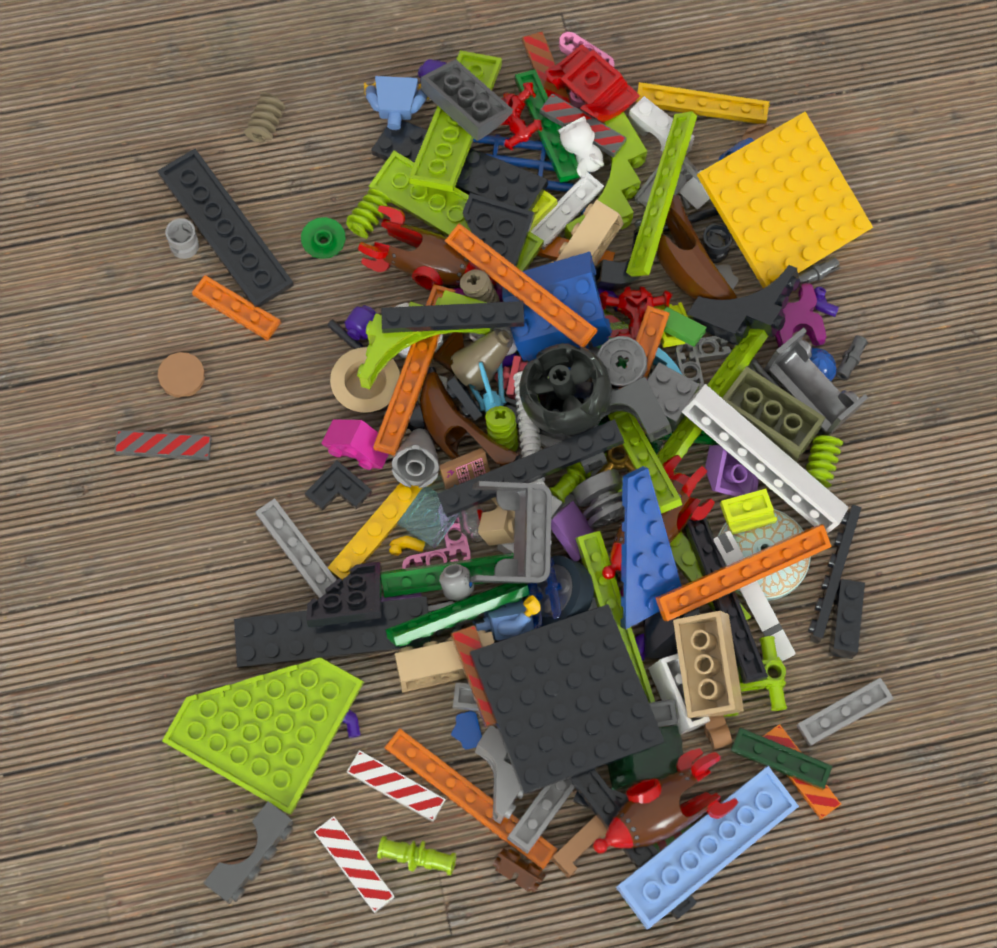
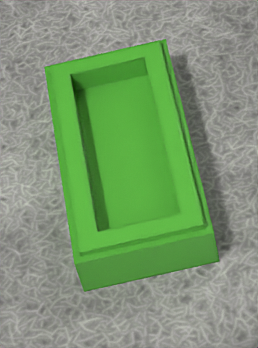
(684, 328)

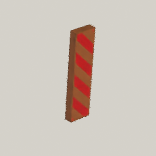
(541, 60)
(466, 641)

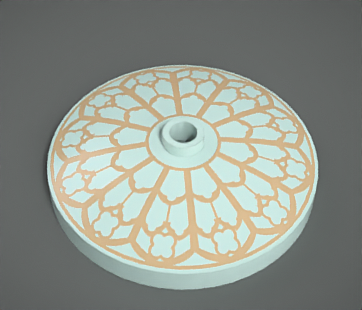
(750, 542)

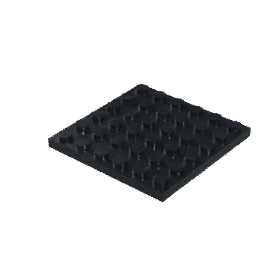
(566, 698)

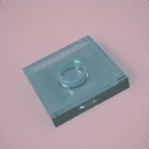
(427, 518)

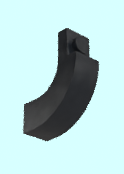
(612, 274)

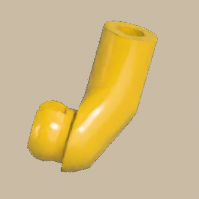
(405, 542)

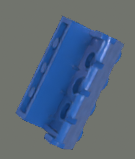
(575, 286)

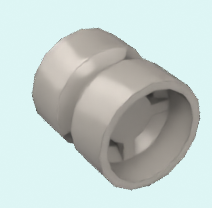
(182, 238)

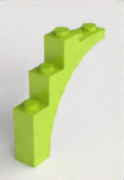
(623, 180)
(385, 346)

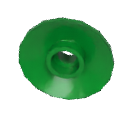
(322, 229)

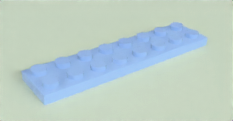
(706, 848)

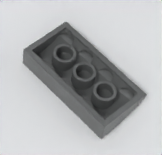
(465, 99)

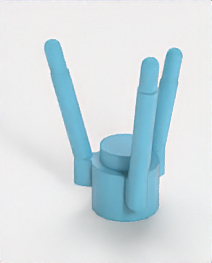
(491, 398)

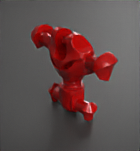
(516, 124)
(634, 305)

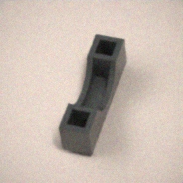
(229, 879)

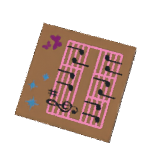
(464, 468)

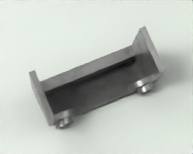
(803, 380)
(531, 532)

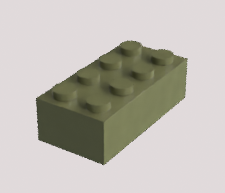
(774, 412)

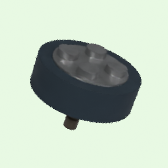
(575, 593)

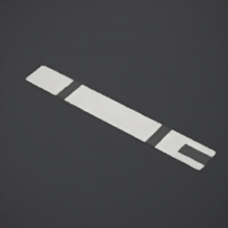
(756, 599)

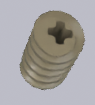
(264, 118)
(478, 286)

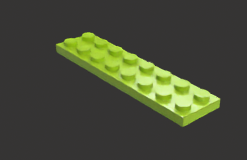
(446, 141)
(434, 206)

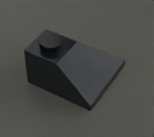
(660, 635)

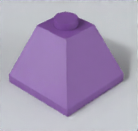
(728, 474)

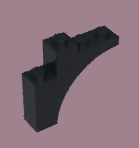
(760, 310)

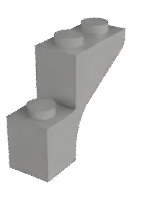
(506, 785)

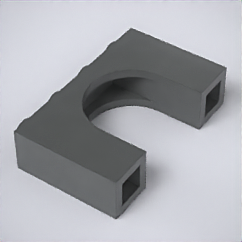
(641, 402)

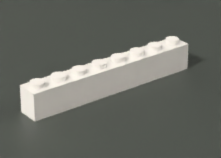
(764, 459)

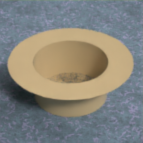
(347, 385)

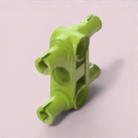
(774, 685)

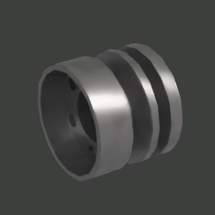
(628, 349)
(602, 495)

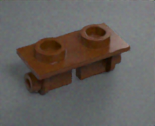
(527, 872)

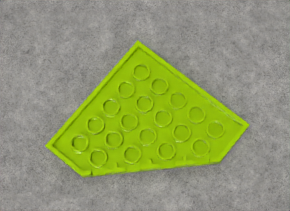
(267, 728)

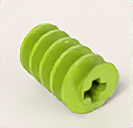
(366, 212)
(502, 426)
(821, 458)

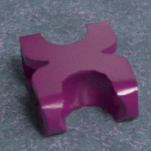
(800, 316)

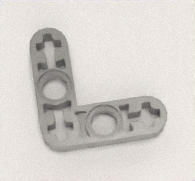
(698, 355)

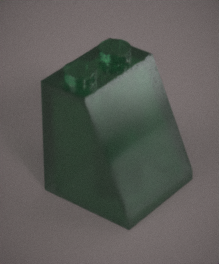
(648, 764)

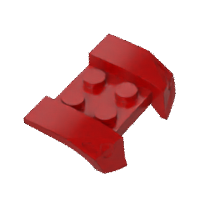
(594, 83)

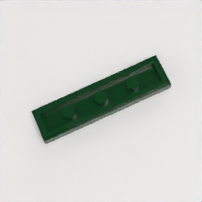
(781, 758)

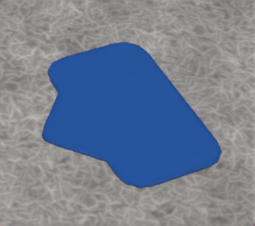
(467, 730)

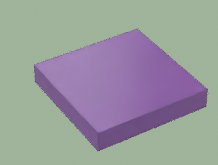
(567, 526)

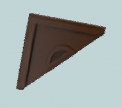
(447, 350)

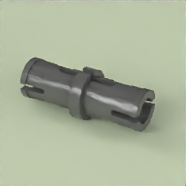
(818, 271)
(851, 357)

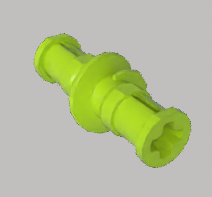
(569, 481)
(416, 856)

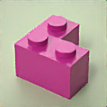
(354, 440)

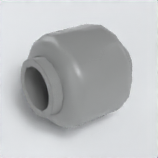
(456, 582)

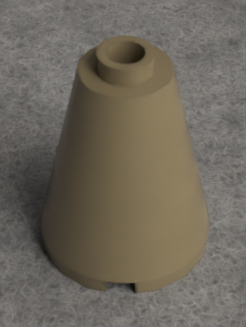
(489, 350)

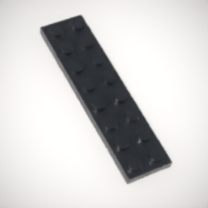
(479, 174)
(225, 228)
(288, 639)

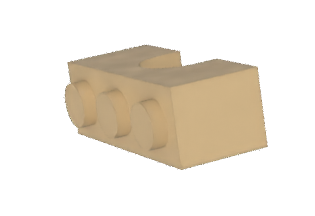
(497, 526)

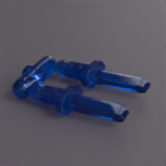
(552, 590)

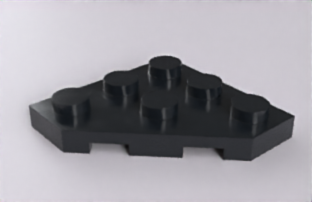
(499, 225)
(350, 599)

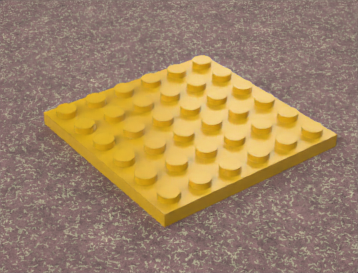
(784, 200)

